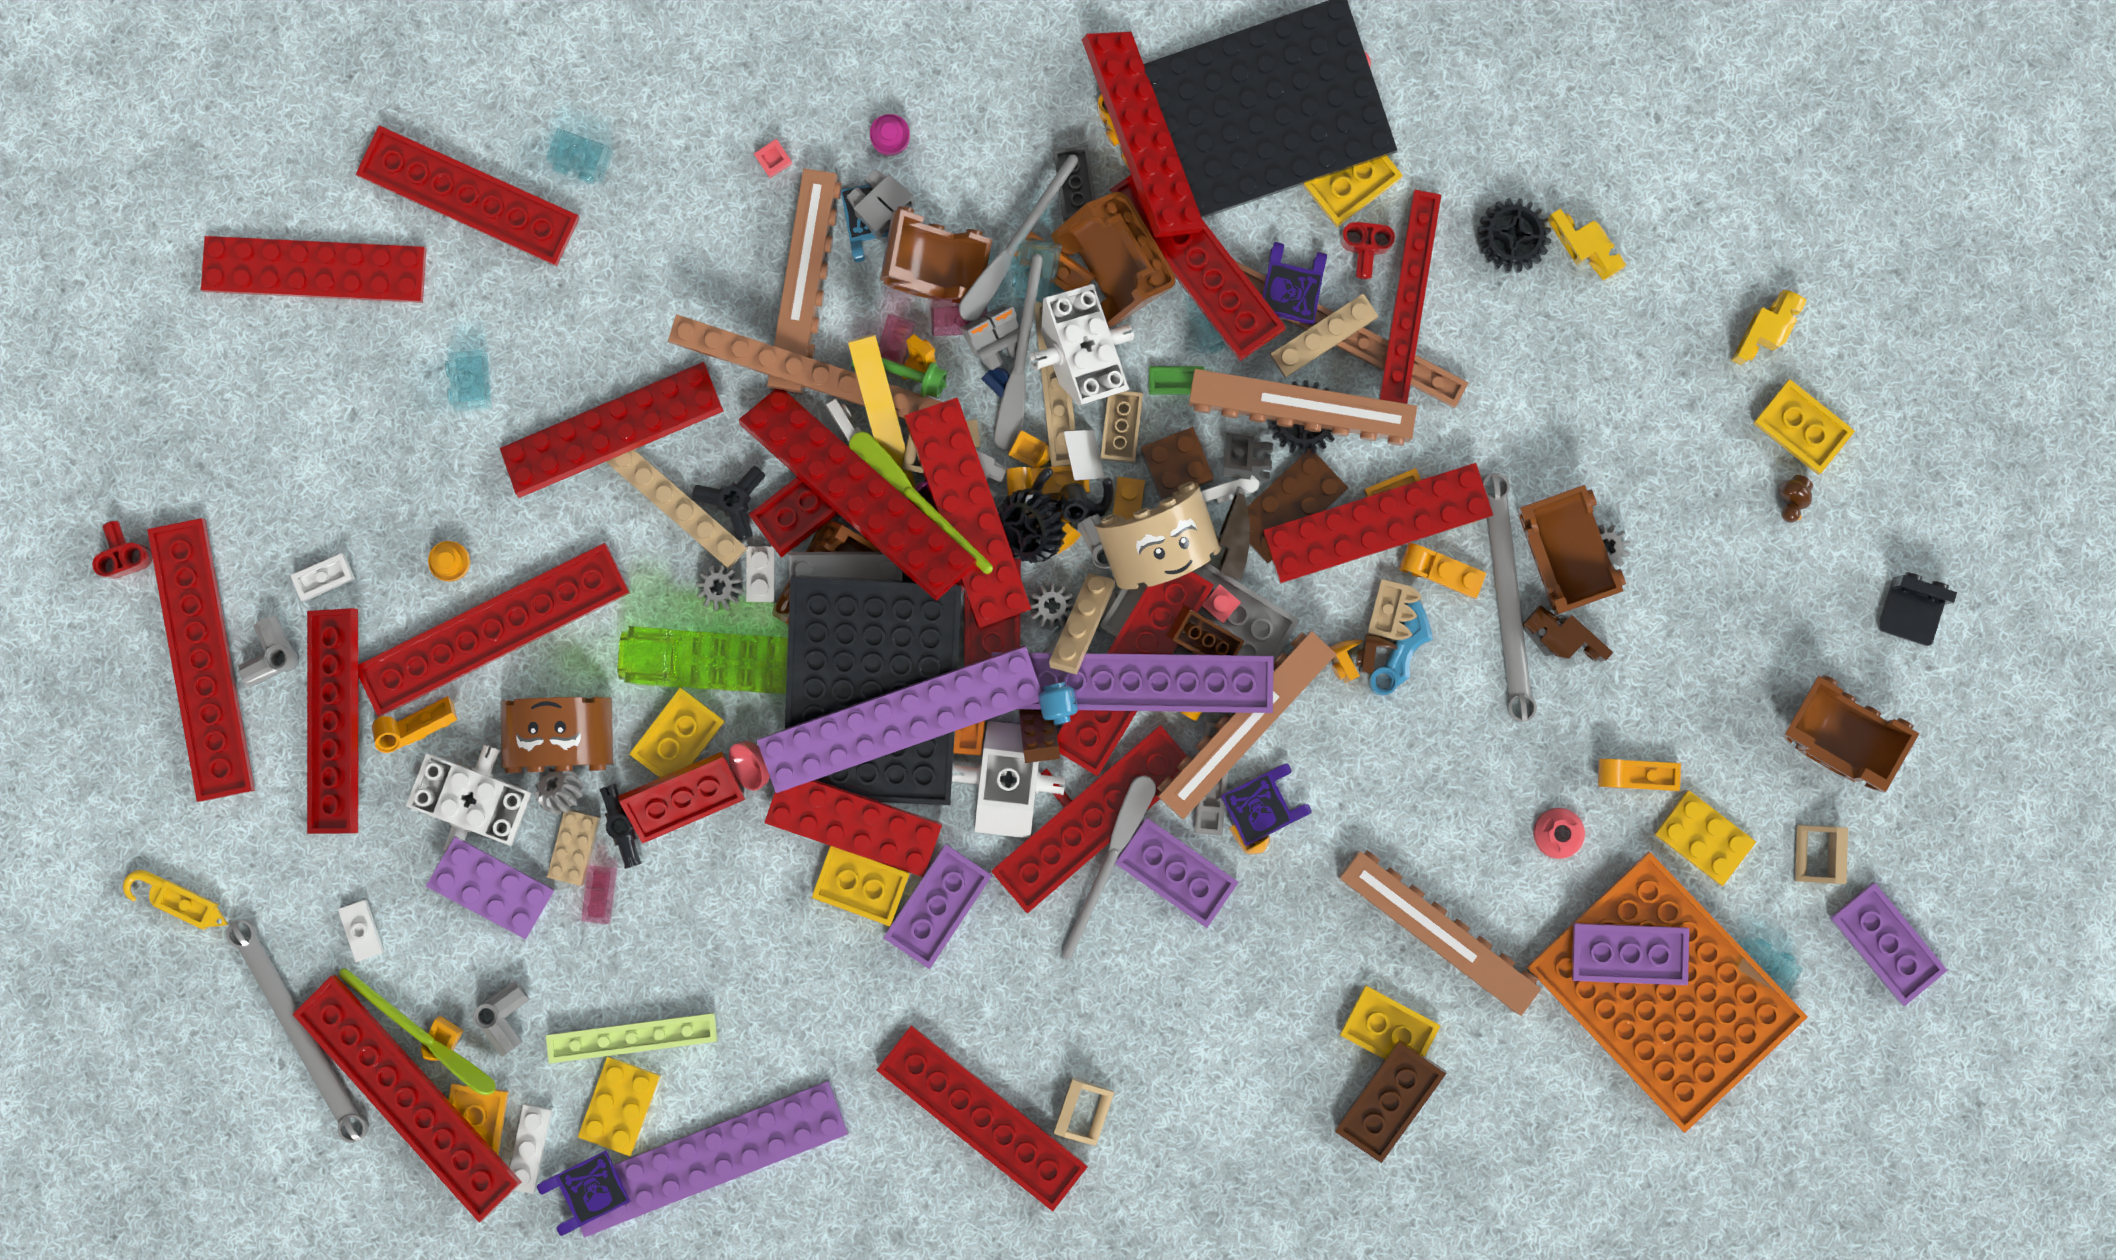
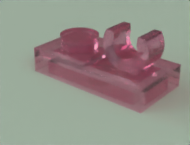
(947, 321)
(894, 337)
(599, 894)

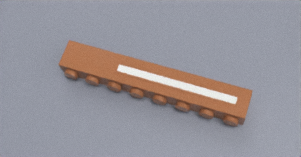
(806, 268)
(1302, 406)
(1241, 730)
(1439, 932)

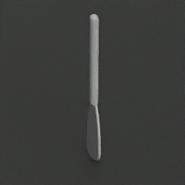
(988, 282)
(1013, 401)
(1129, 817)

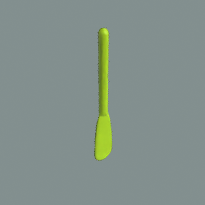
(880, 460)
(458, 1065)

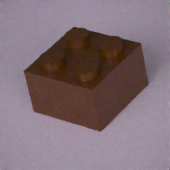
(1176, 462)

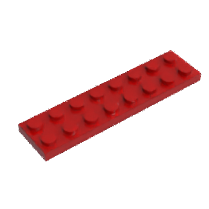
(1143, 134)
(467, 195)
(313, 269)
(1214, 284)
(611, 429)
(967, 504)
(1377, 523)
(332, 721)
(1095, 733)
(1084, 823)
(982, 1118)

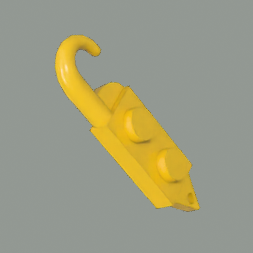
(176, 900)

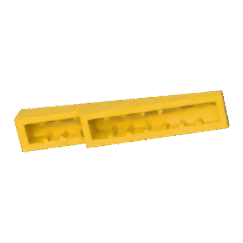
(878, 398)

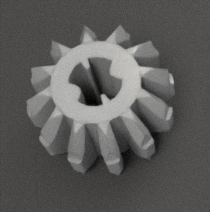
(1616, 548)
(728, 591)
(1044, 612)
(558, 791)

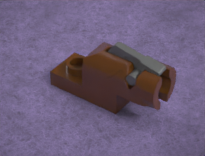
(1563, 638)

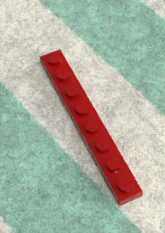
(1410, 296)

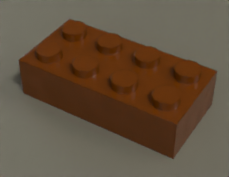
(1203, 635)
(1038, 736)

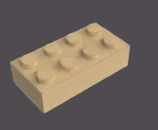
(1121, 427)
(574, 847)

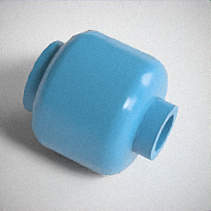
(1058, 703)

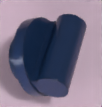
(996, 380)

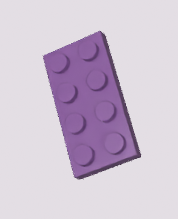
(1176, 872)
(489, 887)
(937, 906)
(1888, 944)
(1630, 954)

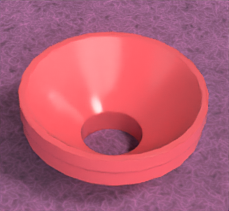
(748, 765)
(1545, 828)

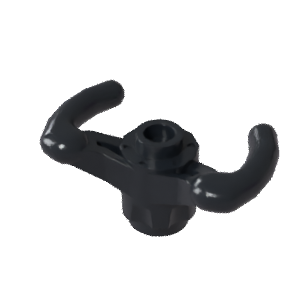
(1073, 498)

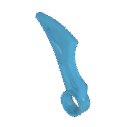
(1398, 662)

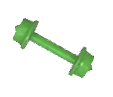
(932, 381)

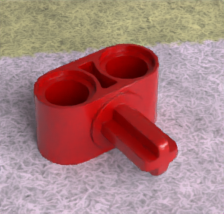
(1367, 246)
(120, 553)

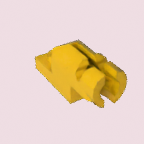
(1587, 243)
(1770, 326)

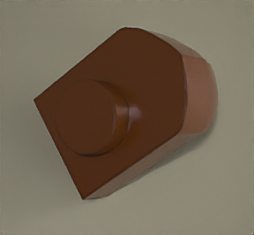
(1366, 657)

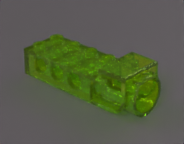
(703, 660)

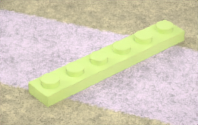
(631, 1038)

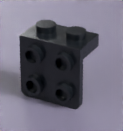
(1914, 608)

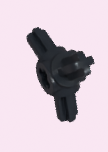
(738, 511)

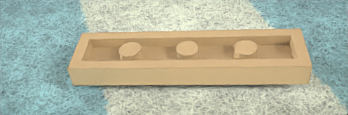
(1324, 335)
(1082, 623)

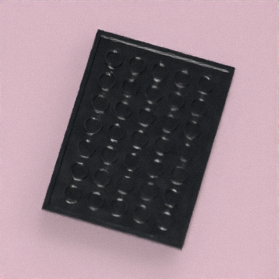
(1272, 107)
(859, 643)

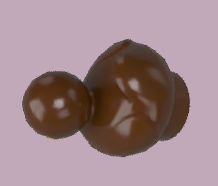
(1797, 496)

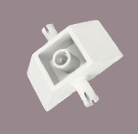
(1081, 346)
(444, 789)
(1002, 808)

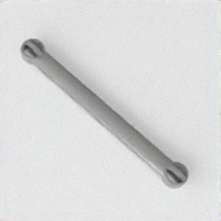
(1509, 600)
(303, 1042)

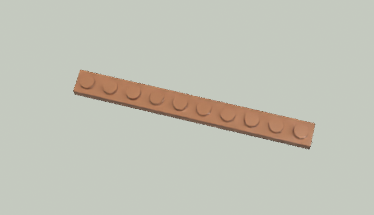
(1372, 350)
(784, 364)

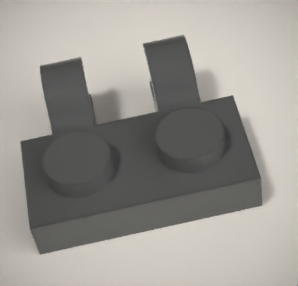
(1239, 457)

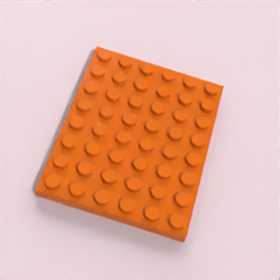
(1673, 1040)

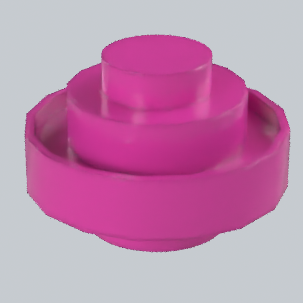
(889, 134)

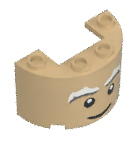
(1160, 541)

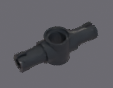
(626, 840)

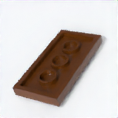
(1299, 492)
(1390, 1101)

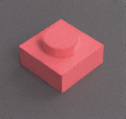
(773, 158)
(1221, 604)

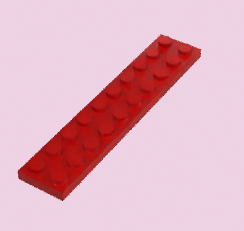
(858, 493)
(492, 630)
(201, 660)
(407, 1098)

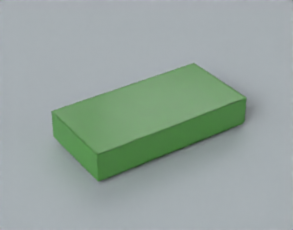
(1171, 379)

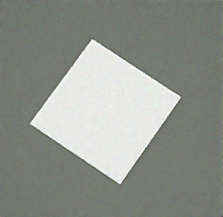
(1084, 454)

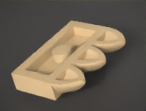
(1390, 610)

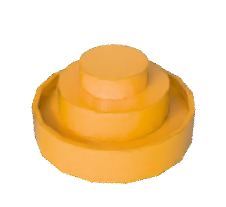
(449, 561)

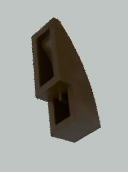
(1235, 537)

